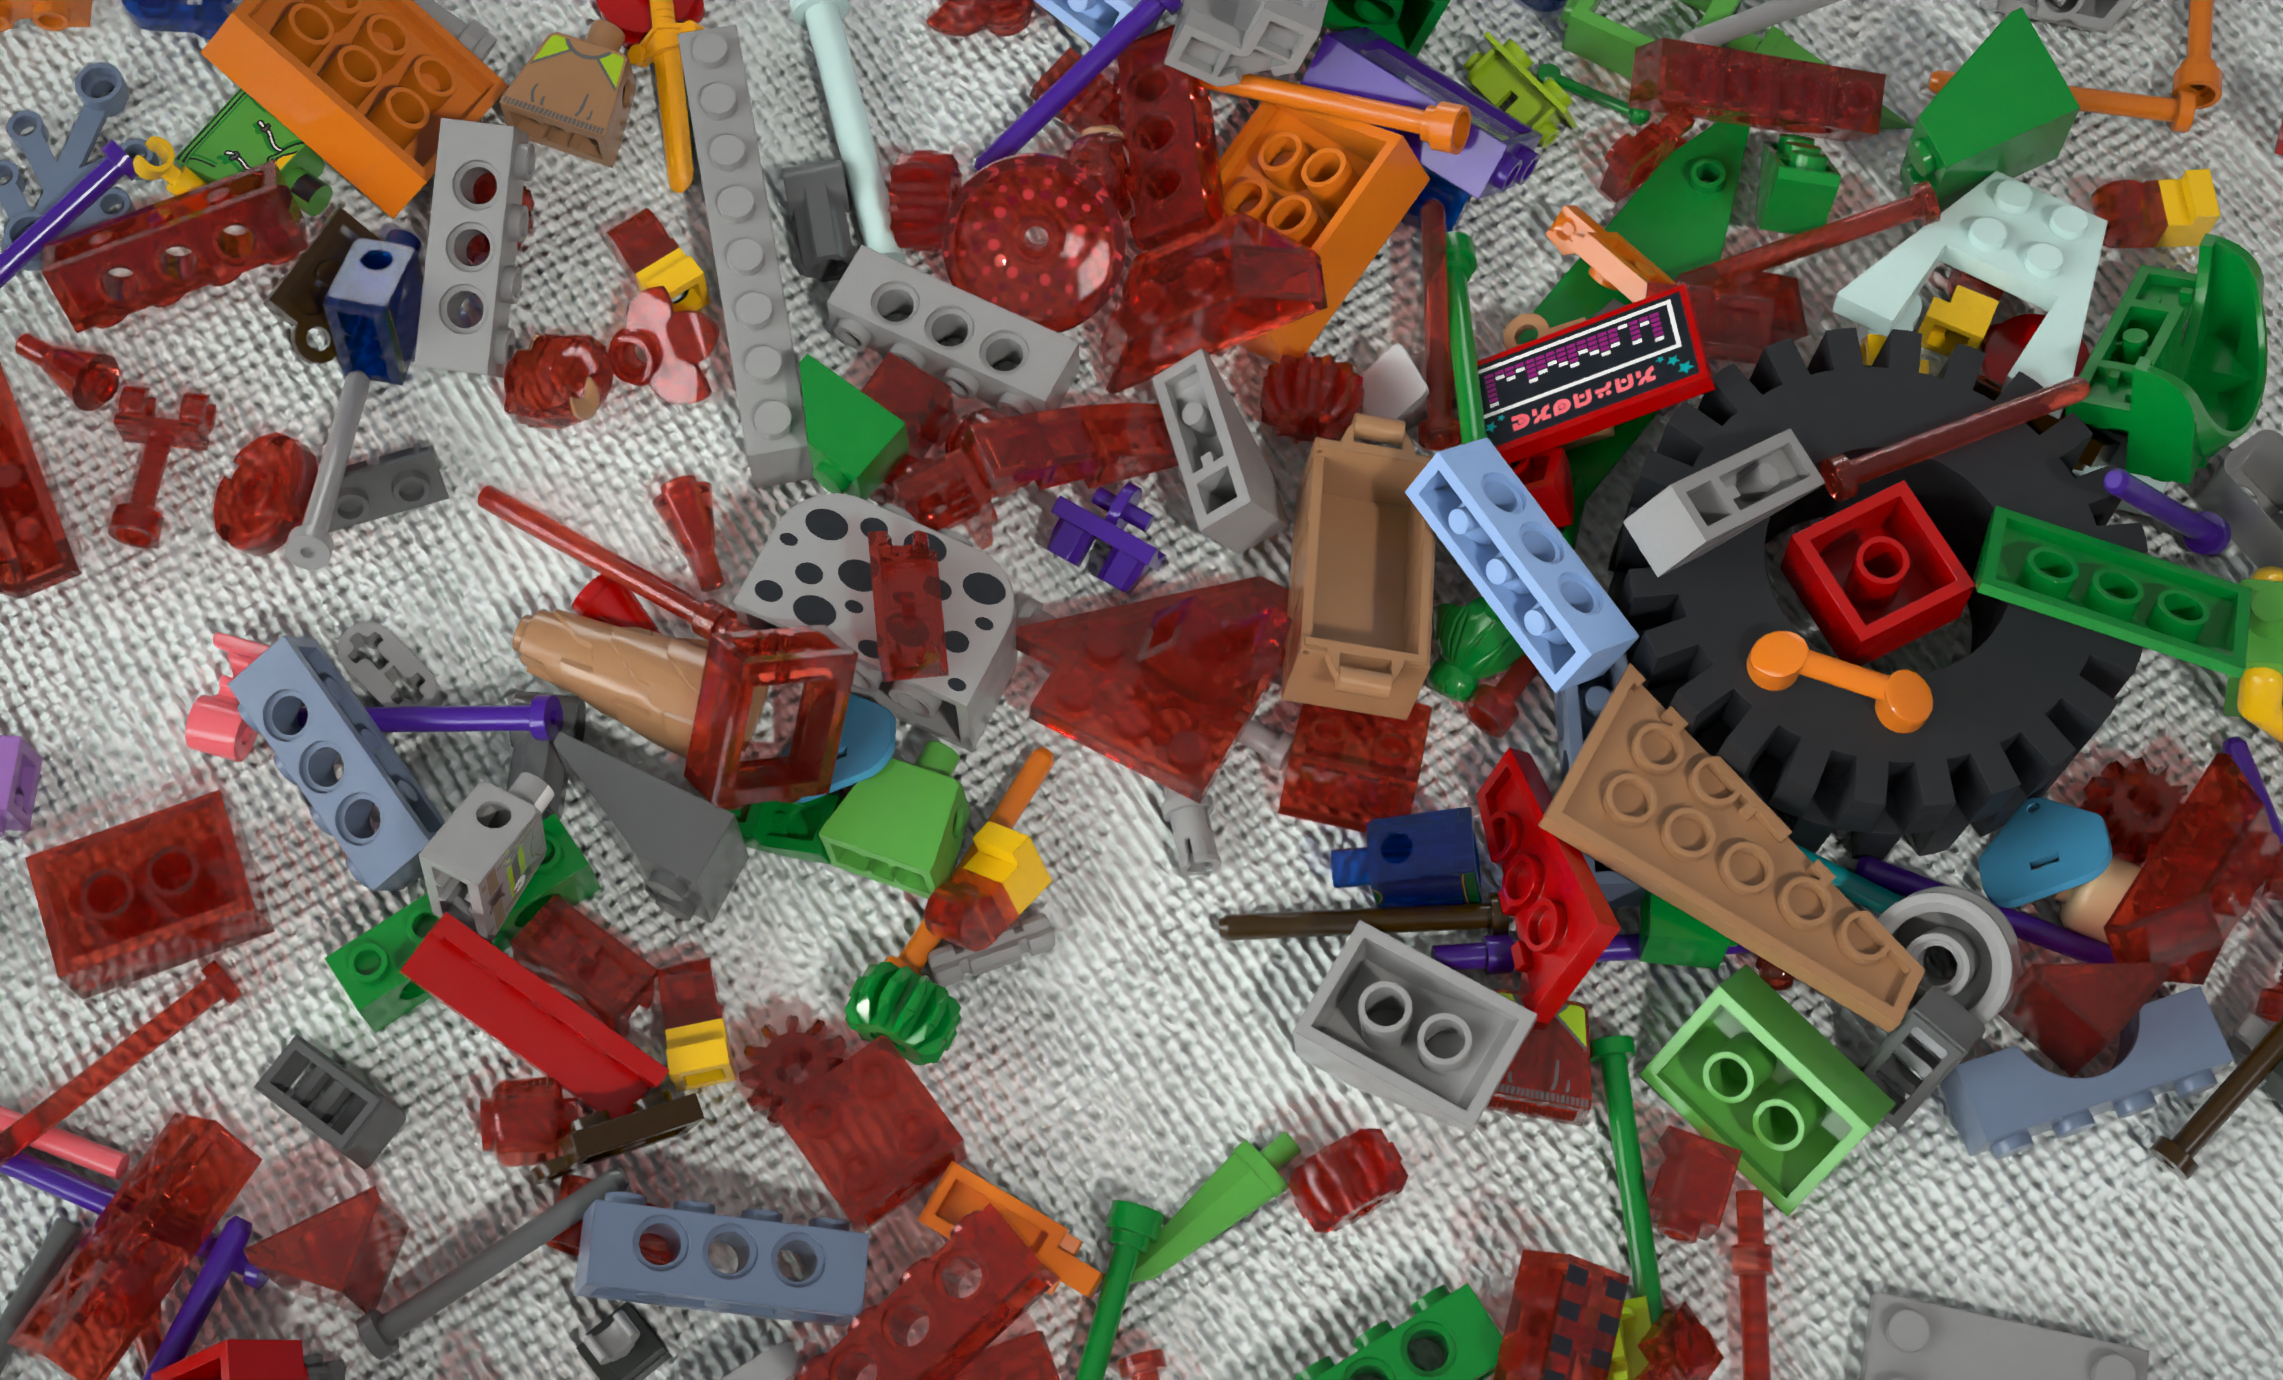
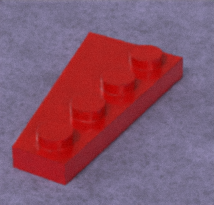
(1545, 886)

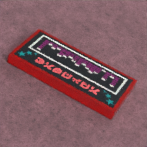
(1594, 375)

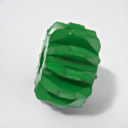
(906, 1009)

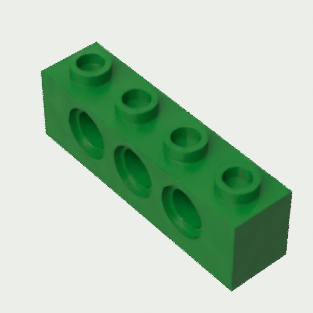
(372, 961)
(1448, 1319)

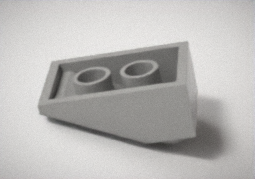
(1411, 1029)

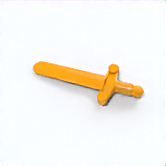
(663, 50)

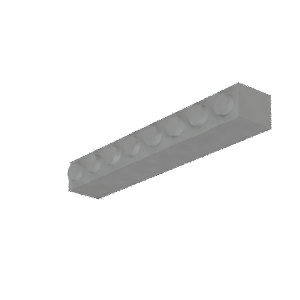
(745, 257)

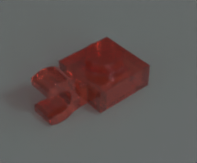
(1678, 1347)

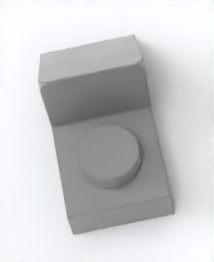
(1398, 387)

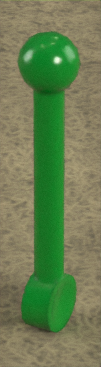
(1636, 116)

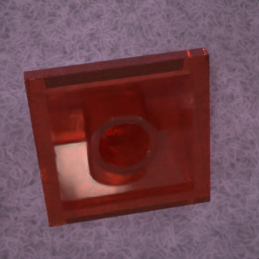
(2079, 1007)
(338, 1253)

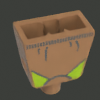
(575, 94)

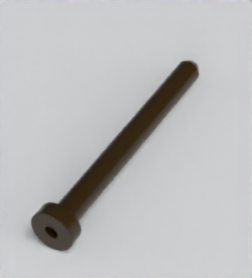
(1385, 919)
(2180, 1151)

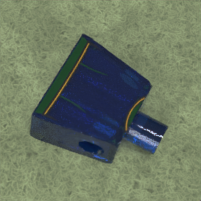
(377, 306)
(1415, 860)

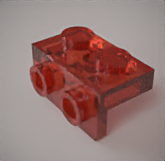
(947, 494)

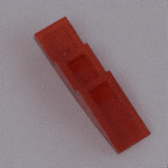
(1071, 445)

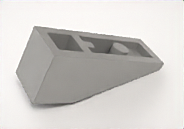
(1217, 456)
(1722, 501)

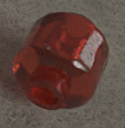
(526, 1120)

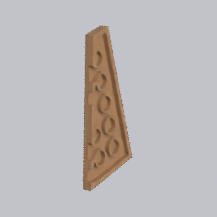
(1709, 845)

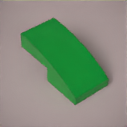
(787, 827)

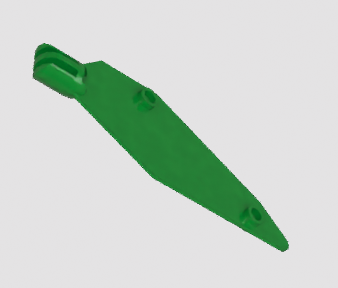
(1678, 228)

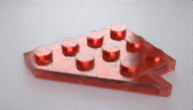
(1123, 711)

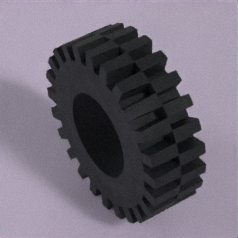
(1999, 717)

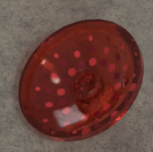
(1047, 282)

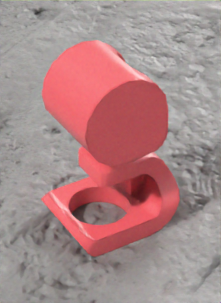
(214, 720)

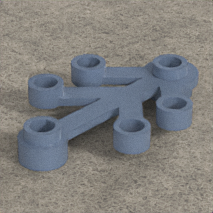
(62, 175)

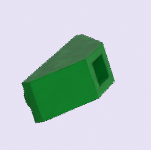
(1794, 185)

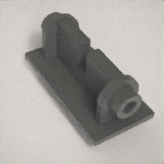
(393, 486)

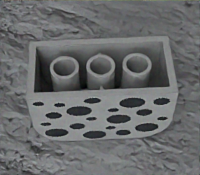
(821, 574)

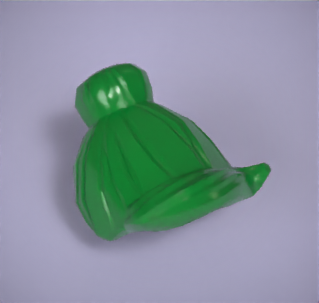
(1470, 647)

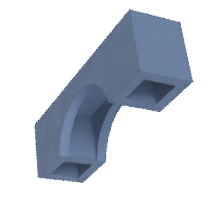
(2010, 1098)

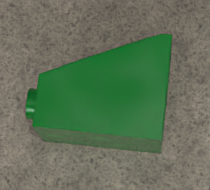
(1995, 114)

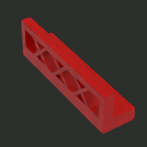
(531, 1018)

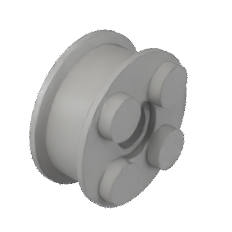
(1974, 933)

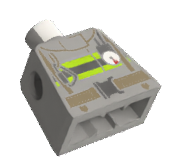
(487, 853)

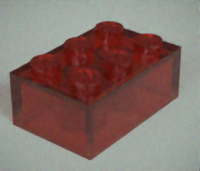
(149, 895)

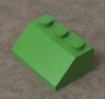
(1767, 1085)

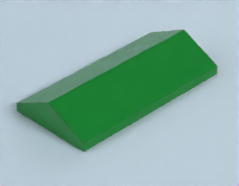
(2115, 591)

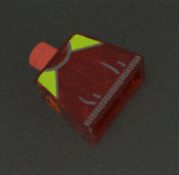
(1551, 1068)

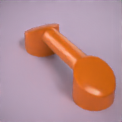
(1901, 698)

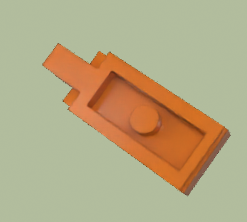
(1611, 257)
(966, 1192)

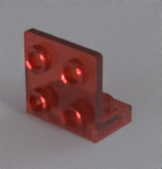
(1353, 766)
(872, 1133)

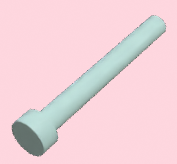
(849, 120)

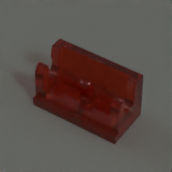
(907, 608)
(585, 964)

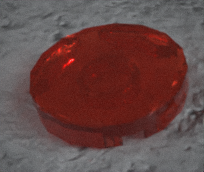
(265, 494)

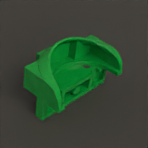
(2187, 397)

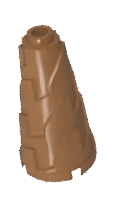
(624, 673)

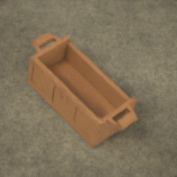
(1360, 575)

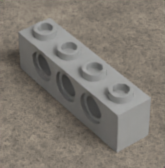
(464, 155)
(937, 310)

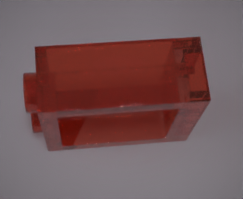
(764, 658)

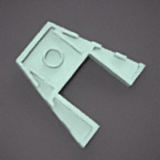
(2011, 241)

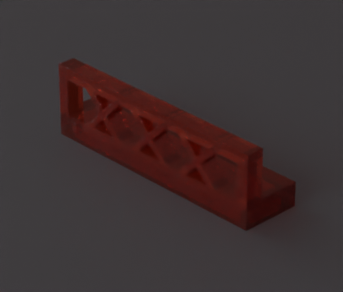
(138, 1250)

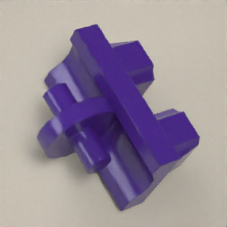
(1079, 528)

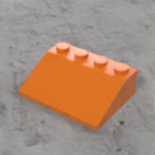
(357, 84)
(1326, 186)

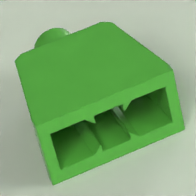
(902, 823)

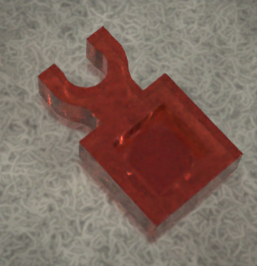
(1637, 157)

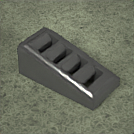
(1940, 1026)
(363, 1126)

